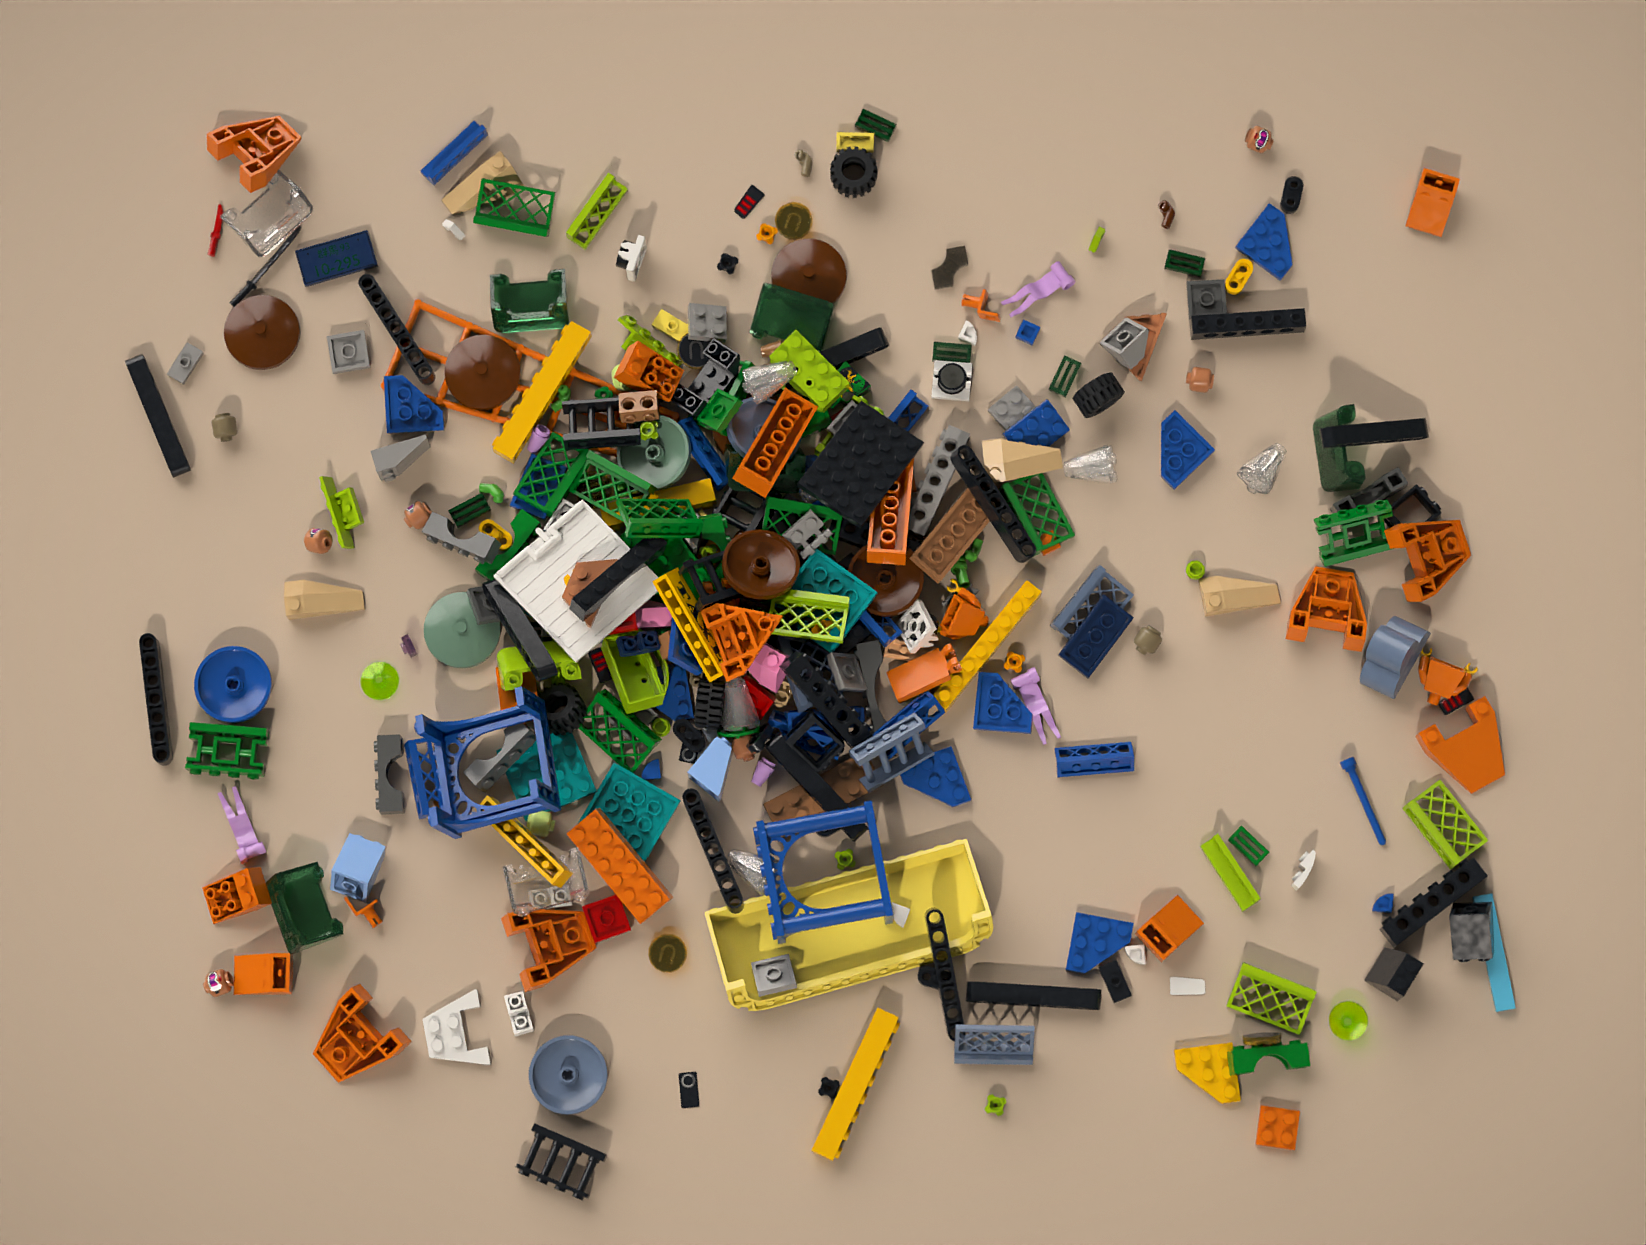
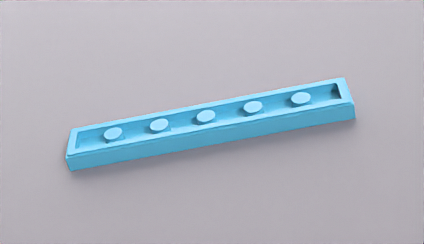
(1497, 967)

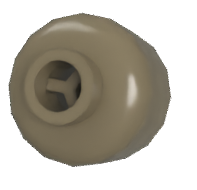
(224, 427)
(1148, 640)

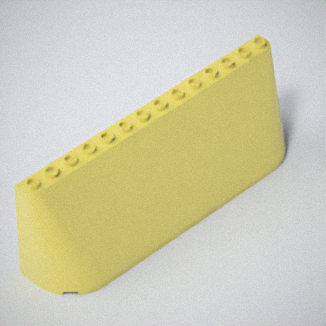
(862, 949)

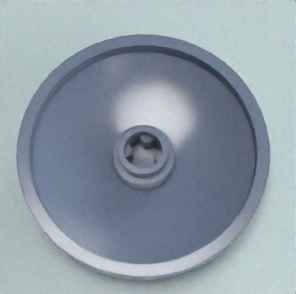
(747, 424)
(568, 1075)

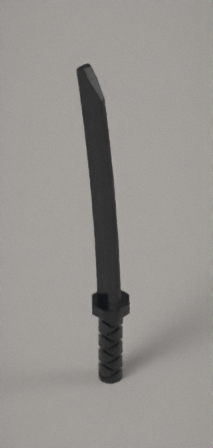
(251, 284)

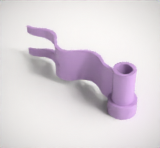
(1042, 288)
(1034, 701)
(242, 829)

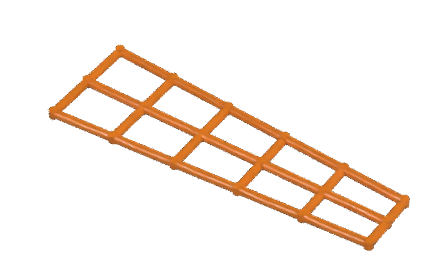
(520, 350)

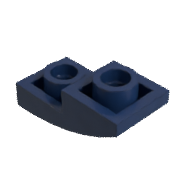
(638, 644)

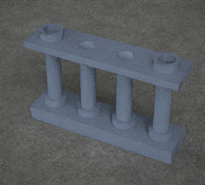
(886, 740)

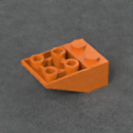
(1432, 202)
(647, 371)
(237, 894)
(1169, 928)
(263, 974)

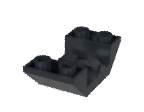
(717, 373)

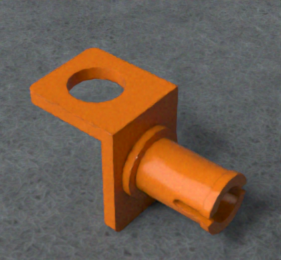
(980, 304)
(368, 912)

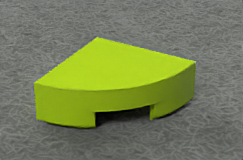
(1096, 239)

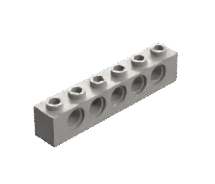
(950, 436)

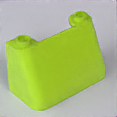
(512, 665)

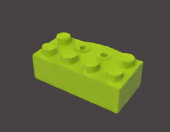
(826, 380)
(628, 677)

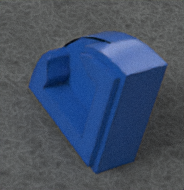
(652, 771)
(1384, 904)

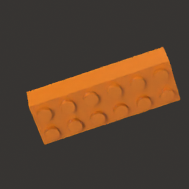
(775, 442)
(891, 523)
(619, 865)

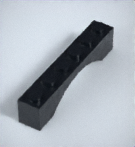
(595, 593)

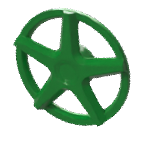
(737, 734)

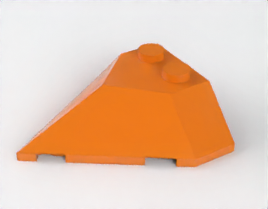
(739, 635)

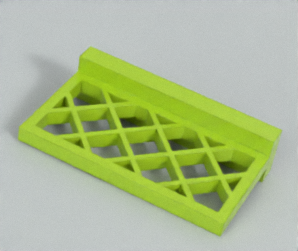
(814, 601)
(1431, 832)
(1279, 983)

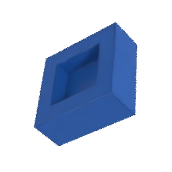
(1027, 332)

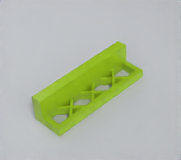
(590, 207)
(1230, 872)

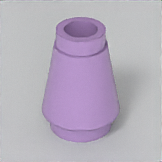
(538, 437)
(763, 771)

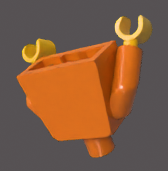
(962, 615)
(1442, 677)

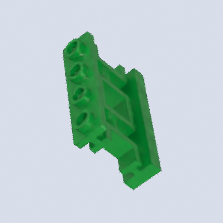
(1357, 546)
(228, 736)

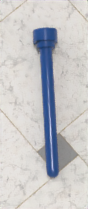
(1350, 766)

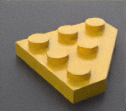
(1209, 1070)

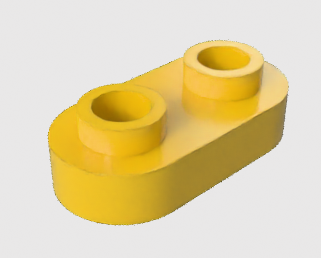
(1238, 277)
(497, 532)

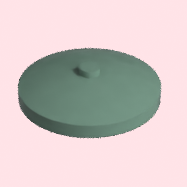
(660, 459)
(455, 635)

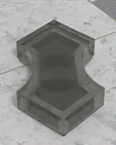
(944, 274)

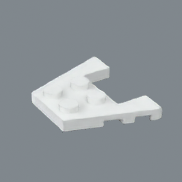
(446, 1032)

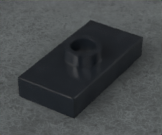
(1115, 981)

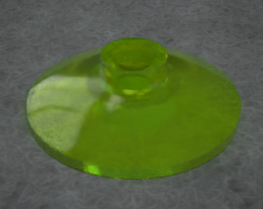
(386, 687)
(1358, 1019)

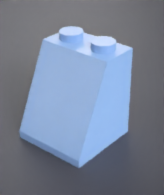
(712, 767)
(357, 867)

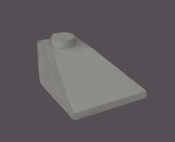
(1127, 342)

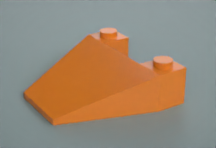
(258, 144)
(1434, 552)
(1329, 603)
(1471, 755)
(556, 942)
(352, 1042)

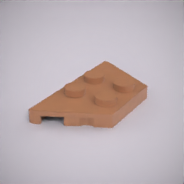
(1154, 325)
(582, 576)

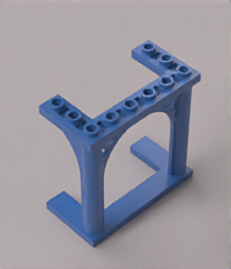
(442, 734)
(790, 924)

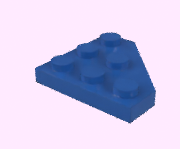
(1268, 243)
(409, 408)
(1181, 449)
(677, 698)
(999, 707)
(939, 778)
(1095, 941)

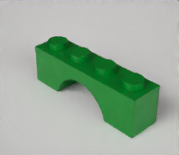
(524, 530)
(714, 530)
(1293, 1056)

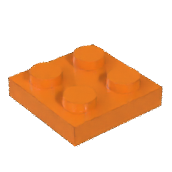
(1277, 1127)

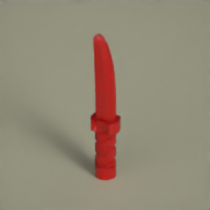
(215, 235)

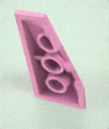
(653, 616)
(766, 667)

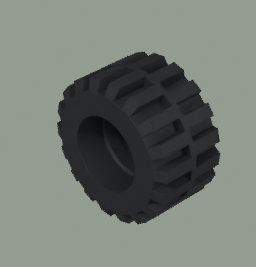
(853, 157)
(1098, 395)
(709, 704)
(571, 715)

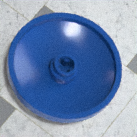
(233, 684)

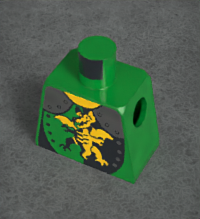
(858, 387)

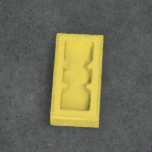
(860, 140)
(670, 325)

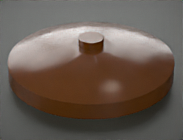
(810, 269)
(262, 332)
(482, 372)
(760, 564)
(896, 584)

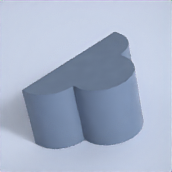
(1392, 655)

